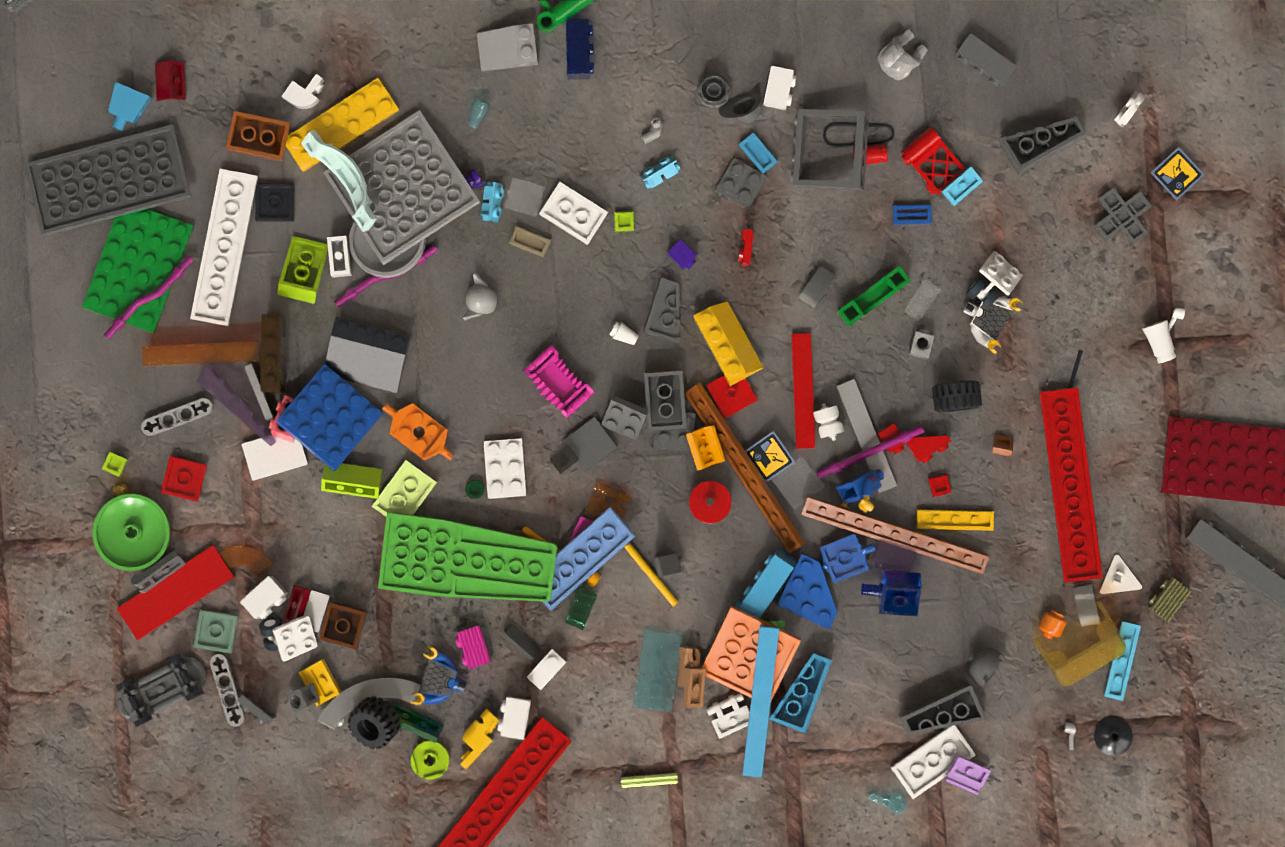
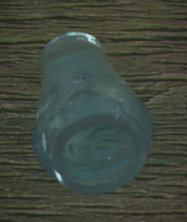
(477, 113)

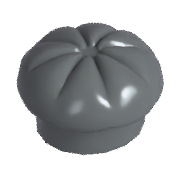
(713, 90)

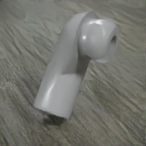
(655, 130)

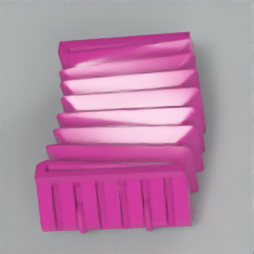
(557, 382)

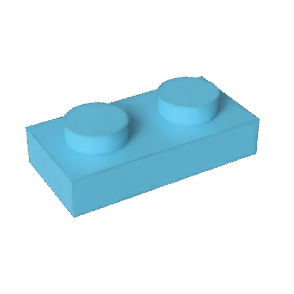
(962, 186)

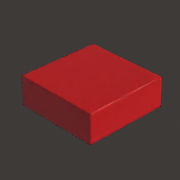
(939, 485)

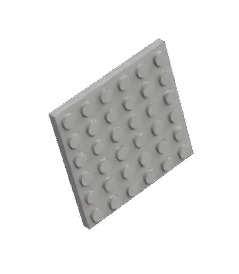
(410, 187)

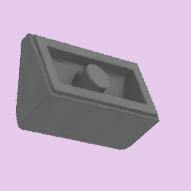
(521, 642)

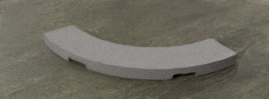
(351, 697)

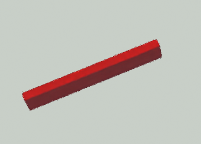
(803, 391)

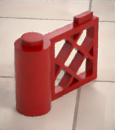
(925, 147)

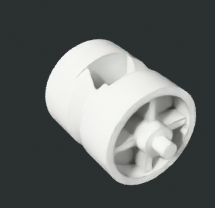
(829, 425)

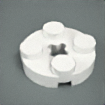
(1129, 109)

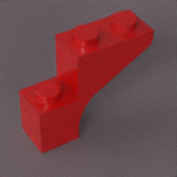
(920, 447)

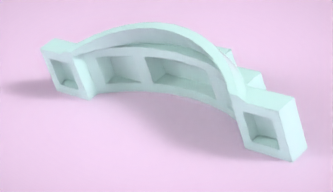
(348, 174)

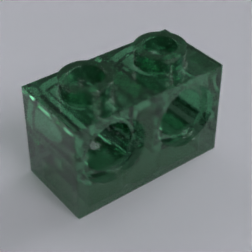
(581, 608)

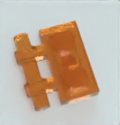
(598, 506)

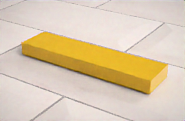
(955, 520)

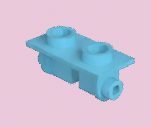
(666, 167)
(494, 193)

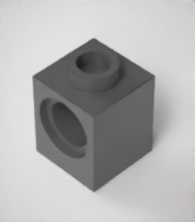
(303, 697)

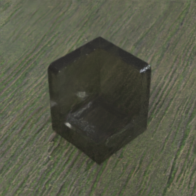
(564, 459)

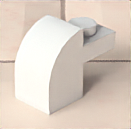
(301, 97)

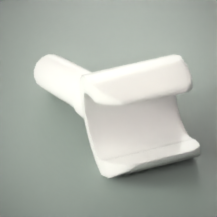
(1177, 313)

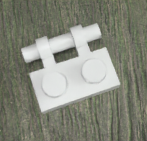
(732, 721)

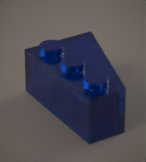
(579, 49)

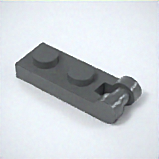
(158, 572)

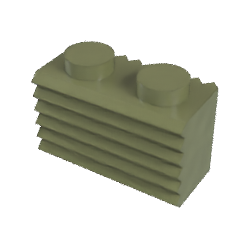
(1168, 599)

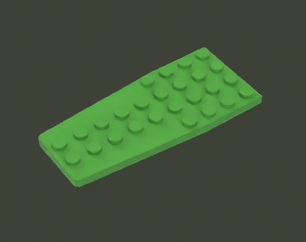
(464, 560)

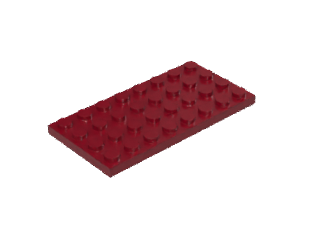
(1224, 461)

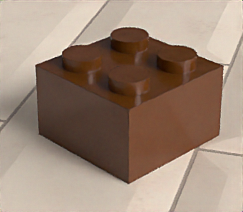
(343, 625)

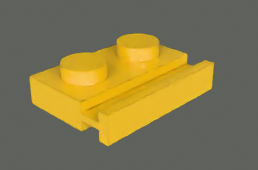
(323, 680)

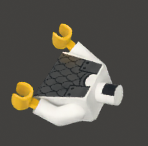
(989, 321)

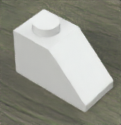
(546, 669)

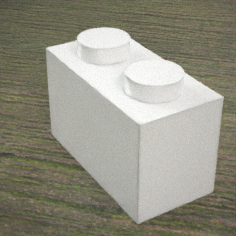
(778, 88)
(339, 256)

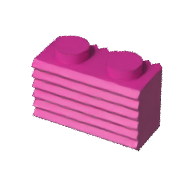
(473, 647)

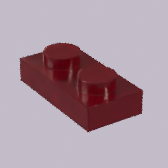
(297, 603)

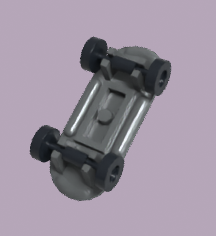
(160, 689)

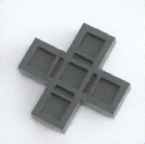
(1122, 216)

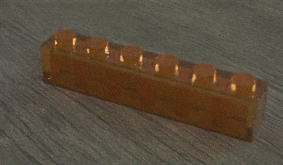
(201, 354)

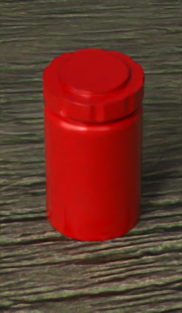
(875, 154)

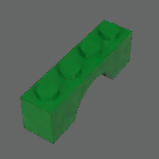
(873, 296)

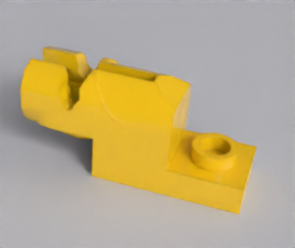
(477, 736)

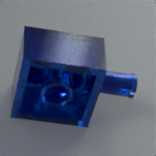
(897, 593)

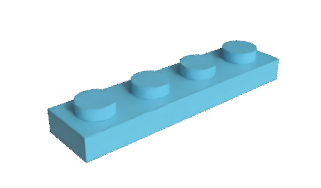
(1121, 666)

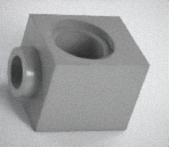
(918, 352)

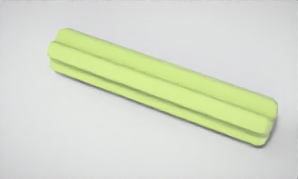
(649, 780)

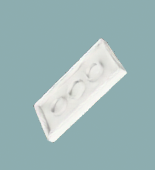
(931, 761)

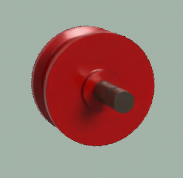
(710, 502)

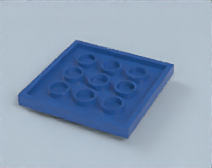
(329, 417)

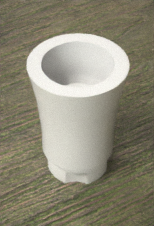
(1160, 341)

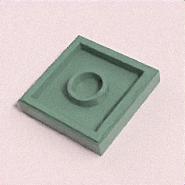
(215, 631)

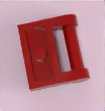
(745, 253)

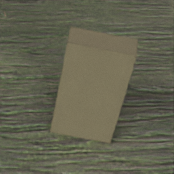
(529, 241)

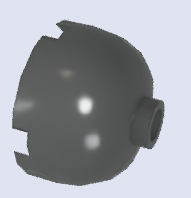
(984, 665)

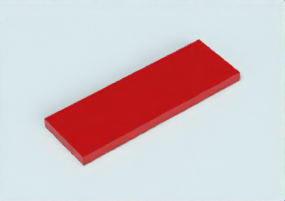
(176, 593)

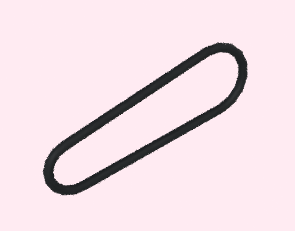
(854, 125)

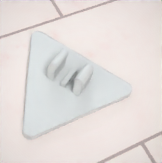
(1119, 578)

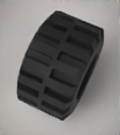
(957, 396)
(374, 722)

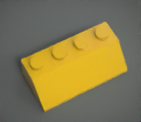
(728, 342)

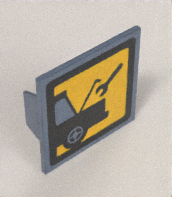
(1177, 173)
(770, 456)

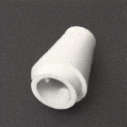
(623, 333)

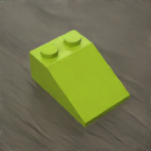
(303, 269)

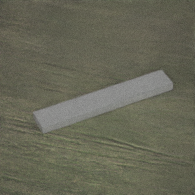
(865, 431)

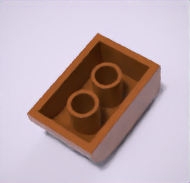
(257, 136)

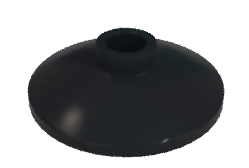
(1103, 736)

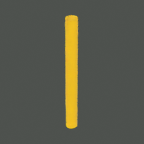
(651, 574)

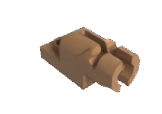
(691, 677)

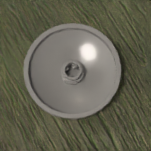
(369, 261)

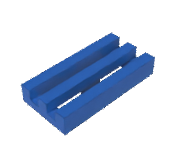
(911, 222)

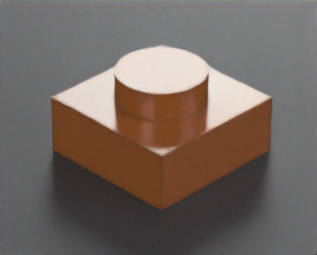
(1002, 445)

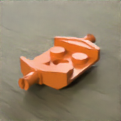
(403, 428)

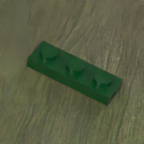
(418, 724)

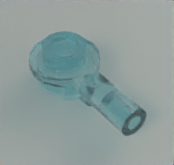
(896, 804)

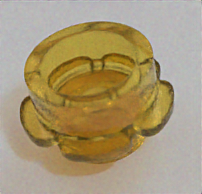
(120, 489)

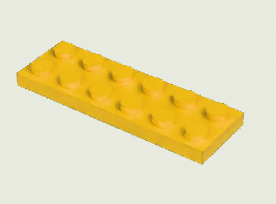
(344, 121)

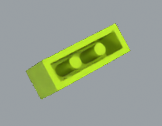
(352, 480)

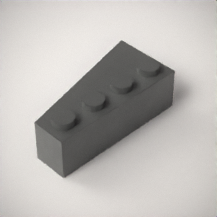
(1037, 145)
(943, 711)

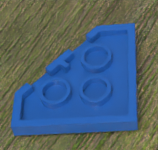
(809, 593)

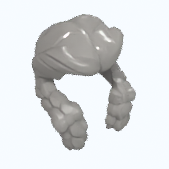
(897, 62)

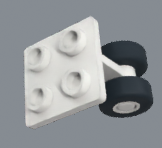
(1000, 274)
(290, 638)

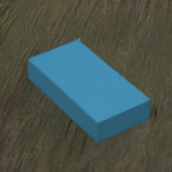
(758, 153)

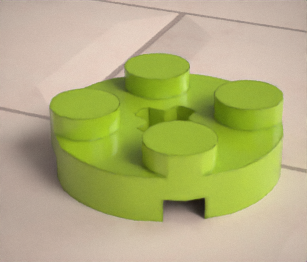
(424, 769)

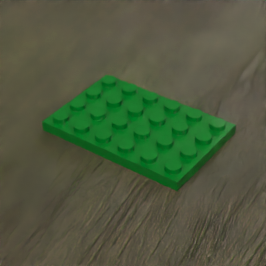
(135, 262)

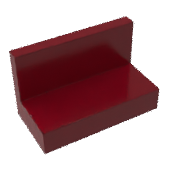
(170, 81)

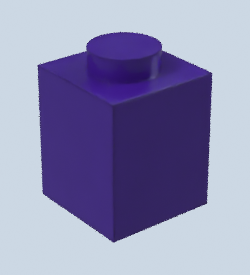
(682, 255)

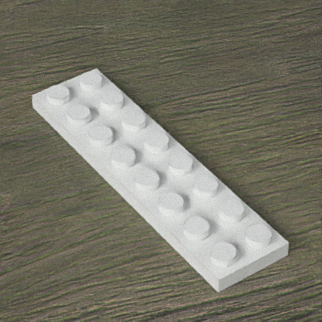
(224, 247)

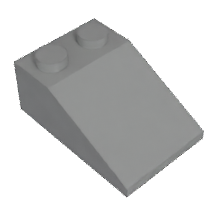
(507, 47)

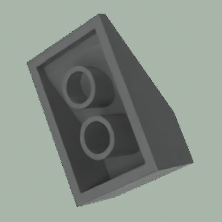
(665, 400)

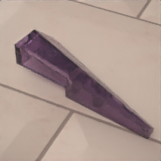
(220, 389)

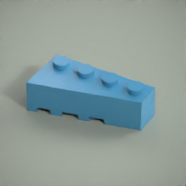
(767, 583)
(802, 697)

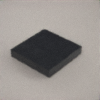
(274, 202)

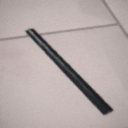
(1075, 369)

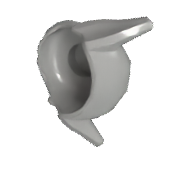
(479, 299)

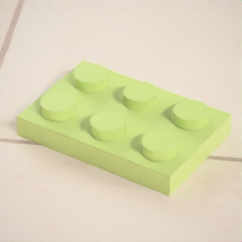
(405, 491)

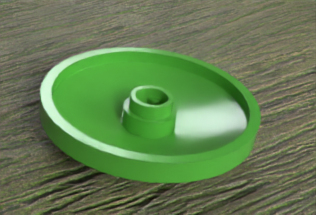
(131, 532)

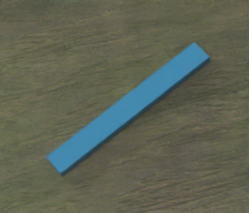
(760, 701)

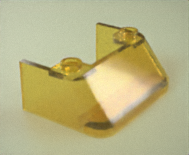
(1089, 660)

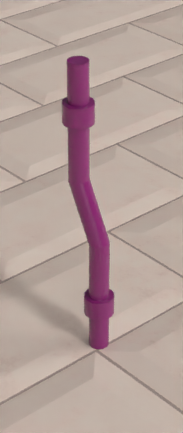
(352, 293)
(120, 321)
(836, 467)

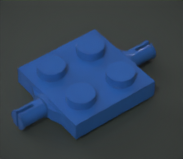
(845, 558)

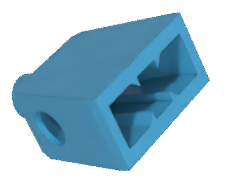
(127, 105)

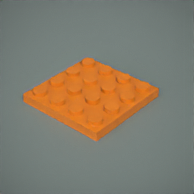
(735, 650)

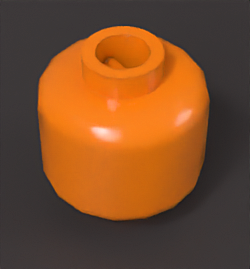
(1052, 624)

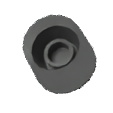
(743, 108)

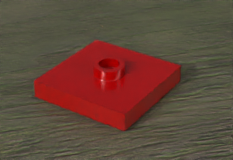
(731, 398)
(184, 478)

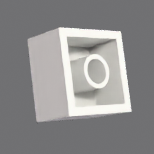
(264, 598)
(515, 717)

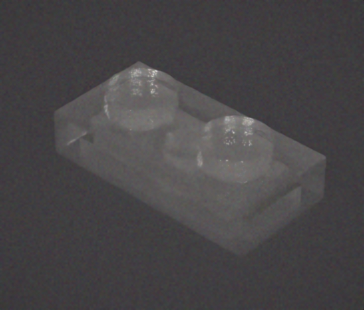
(922, 300)

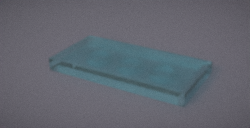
(657, 671)

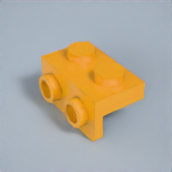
(705, 447)

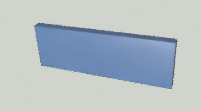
(588, 553)

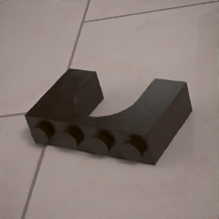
(272, 330)

